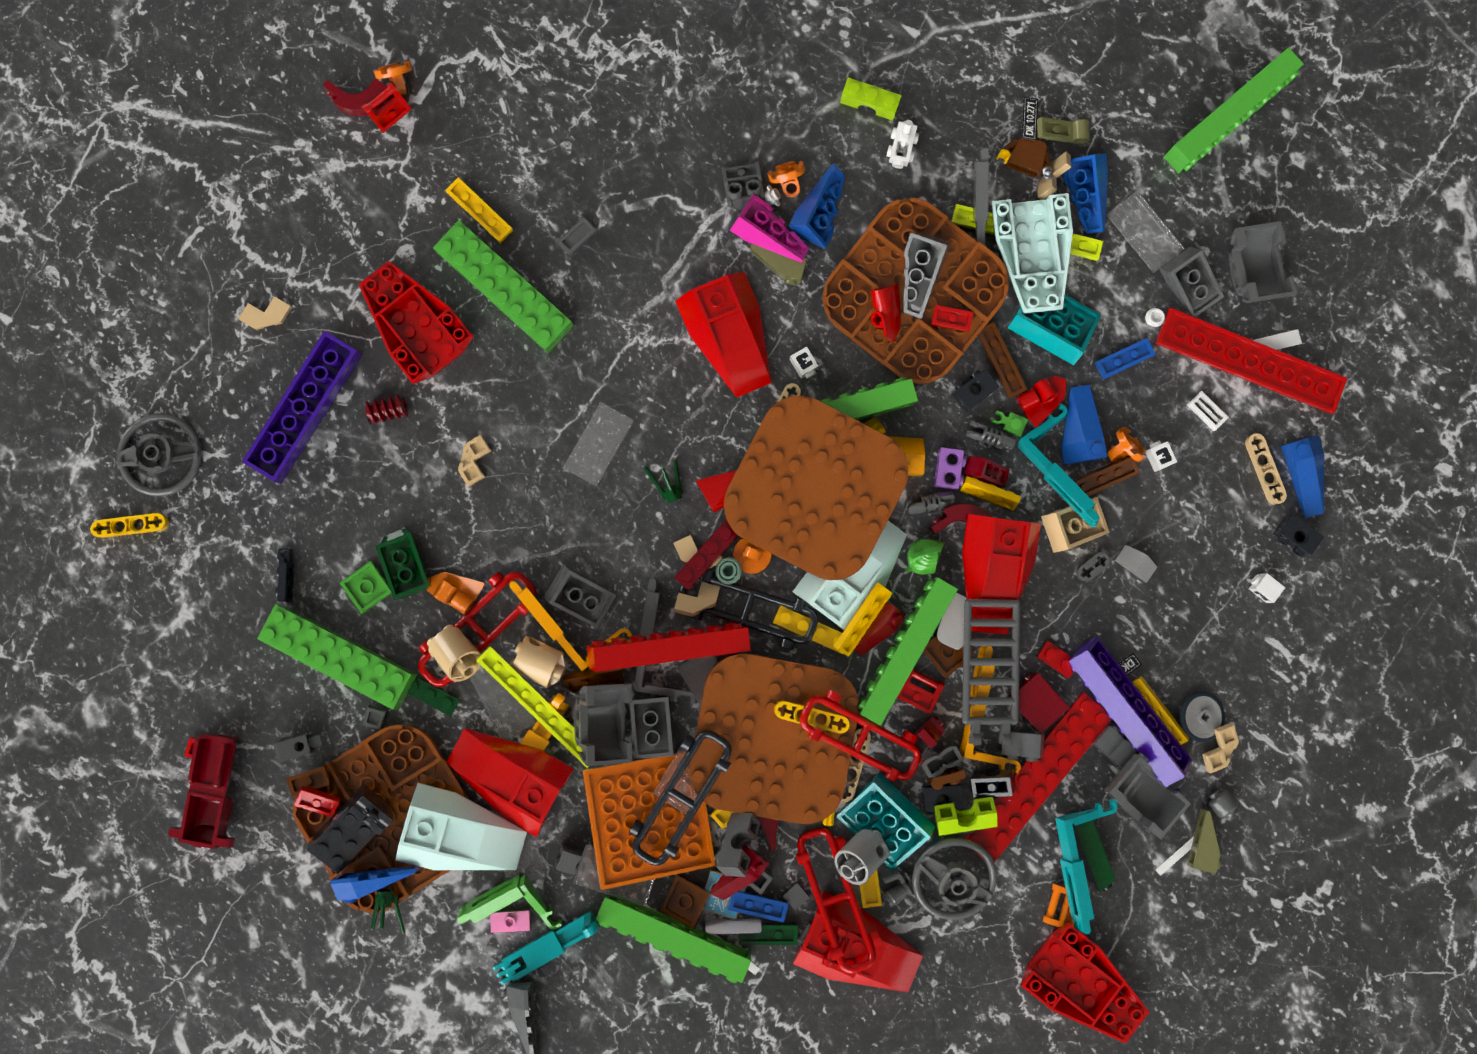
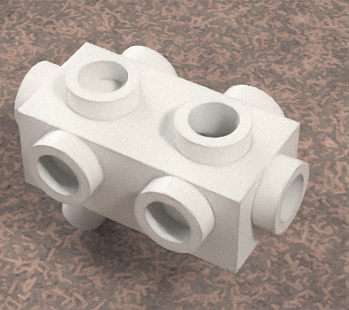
(904, 138)

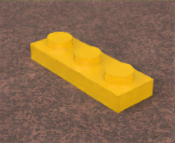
(990, 493)

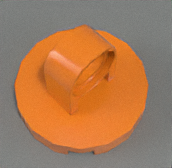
(394, 73)
(786, 174)
(1127, 447)
(751, 557)

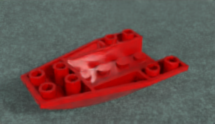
(414, 323)
(728, 331)
(997, 563)
(510, 777)
(895, 959)
(1083, 985)

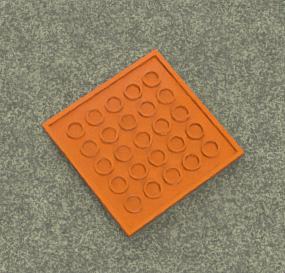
(620, 796)

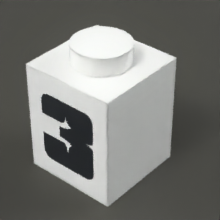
(804, 363)
(1160, 455)
(1266, 587)

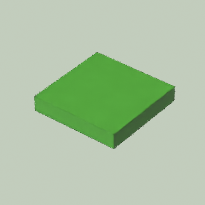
(366, 587)

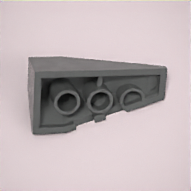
(923, 264)
(522, 1009)

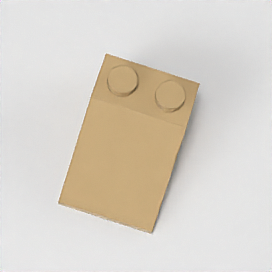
(1069, 530)

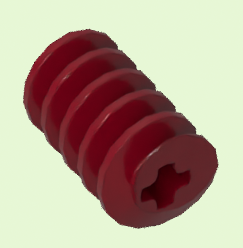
(386, 409)

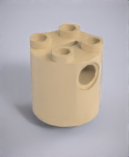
(454, 653)
(538, 662)

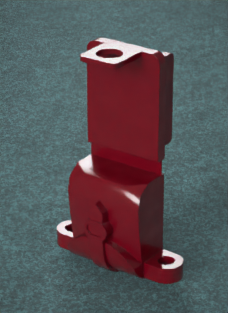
(206, 804)

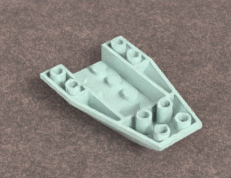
(1035, 249)
(842, 598)
(457, 834)

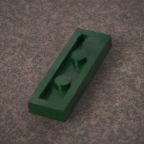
(434, 696)
(772, 935)

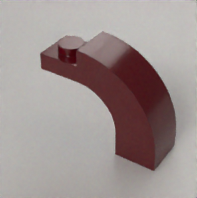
(352, 103)
(954, 514)

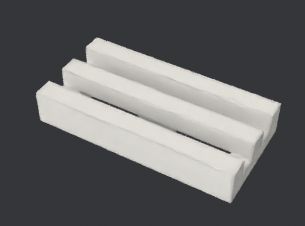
(1201, 415)

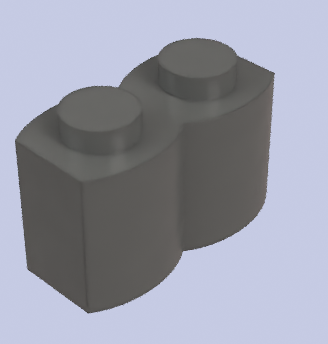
(1024, 745)
(1114, 746)
(946, 757)

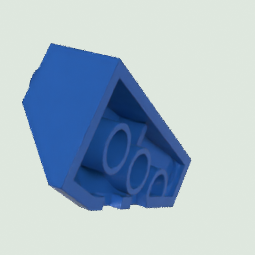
(1088, 189)
(816, 213)
(1082, 430)
(1306, 470)
(358, 884)

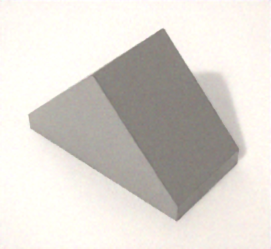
(1136, 563)

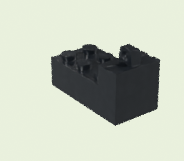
(351, 829)

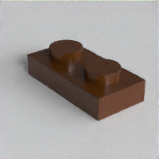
(312, 779)

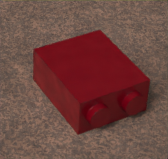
(1039, 702)

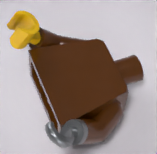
(1027, 157)

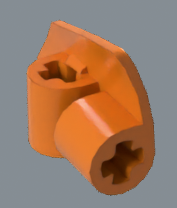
(455, 590)

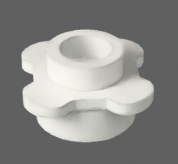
(772, 196)

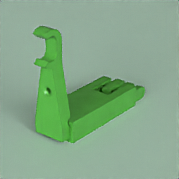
(503, 895)

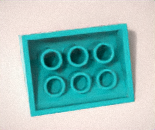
(1058, 331)
(887, 810)

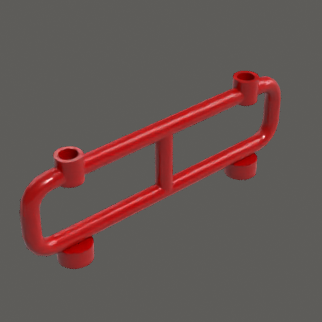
(498, 582)
(832, 701)
(871, 940)

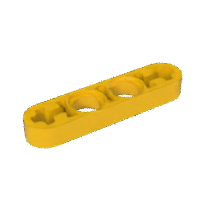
(129, 523)
(812, 717)

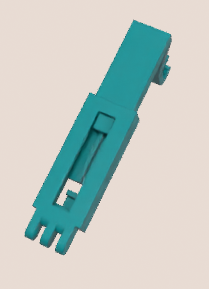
(1054, 475)
(1073, 867)
(546, 947)

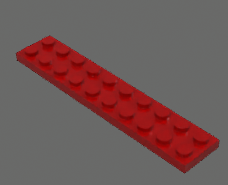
(1251, 361)
(1037, 780)

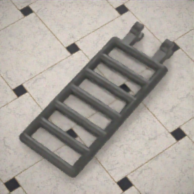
(1004, 722)

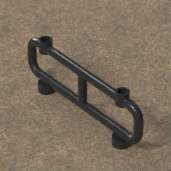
(787, 639)
(640, 829)

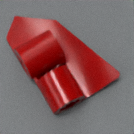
(887, 312)
(1042, 399)
(715, 488)

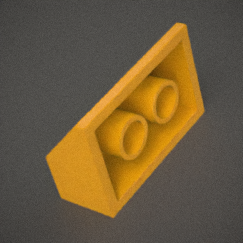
(914, 452)

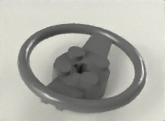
(167, 454)
(949, 874)

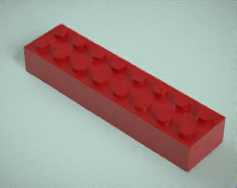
(668, 648)

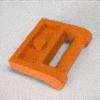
(1065, 915)

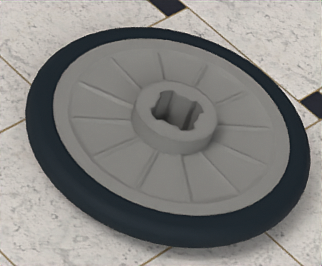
(1194, 708)

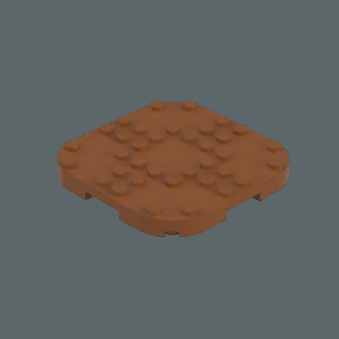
(969, 281)
(816, 488)
(773, 762)
(391, 767)

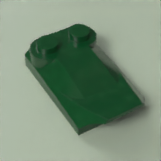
(402, 564)

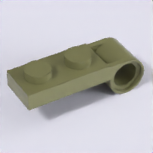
(1063, 131)

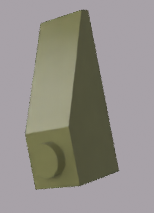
(784, 267)
(1205, 849)

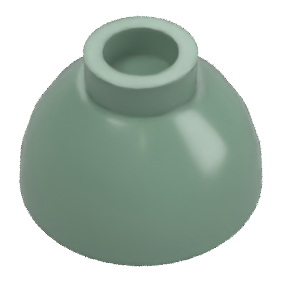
(729, 570)

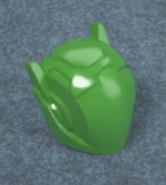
(924, 555)

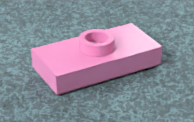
(510, 921)

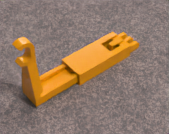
(551, 627)
(539, 735)
(966, 749)

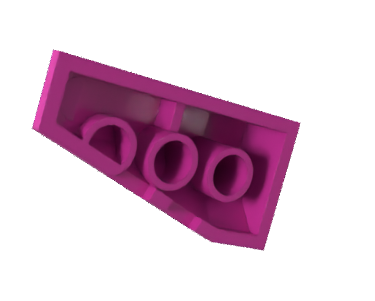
(762, 228)

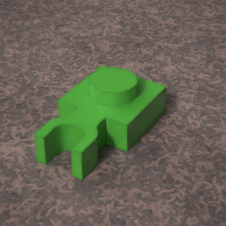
(1012, 424)

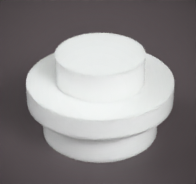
(1154, 317)

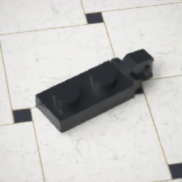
(285, 575)

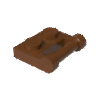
(951, 775)

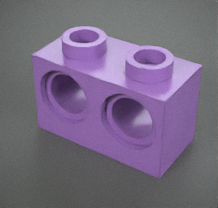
(944, 467)

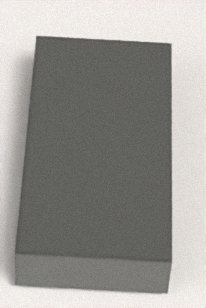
(577, 236)

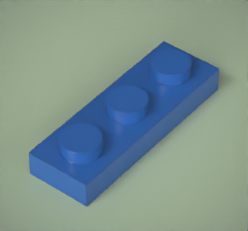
(1125, 358)
(758, 906)

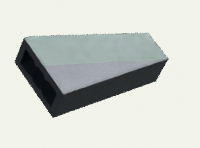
(1093, 855)

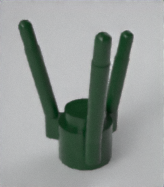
(671, 492)
(384, 900)

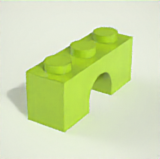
(861, 93)
(979, 816)

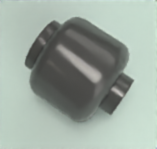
(1223, 803)

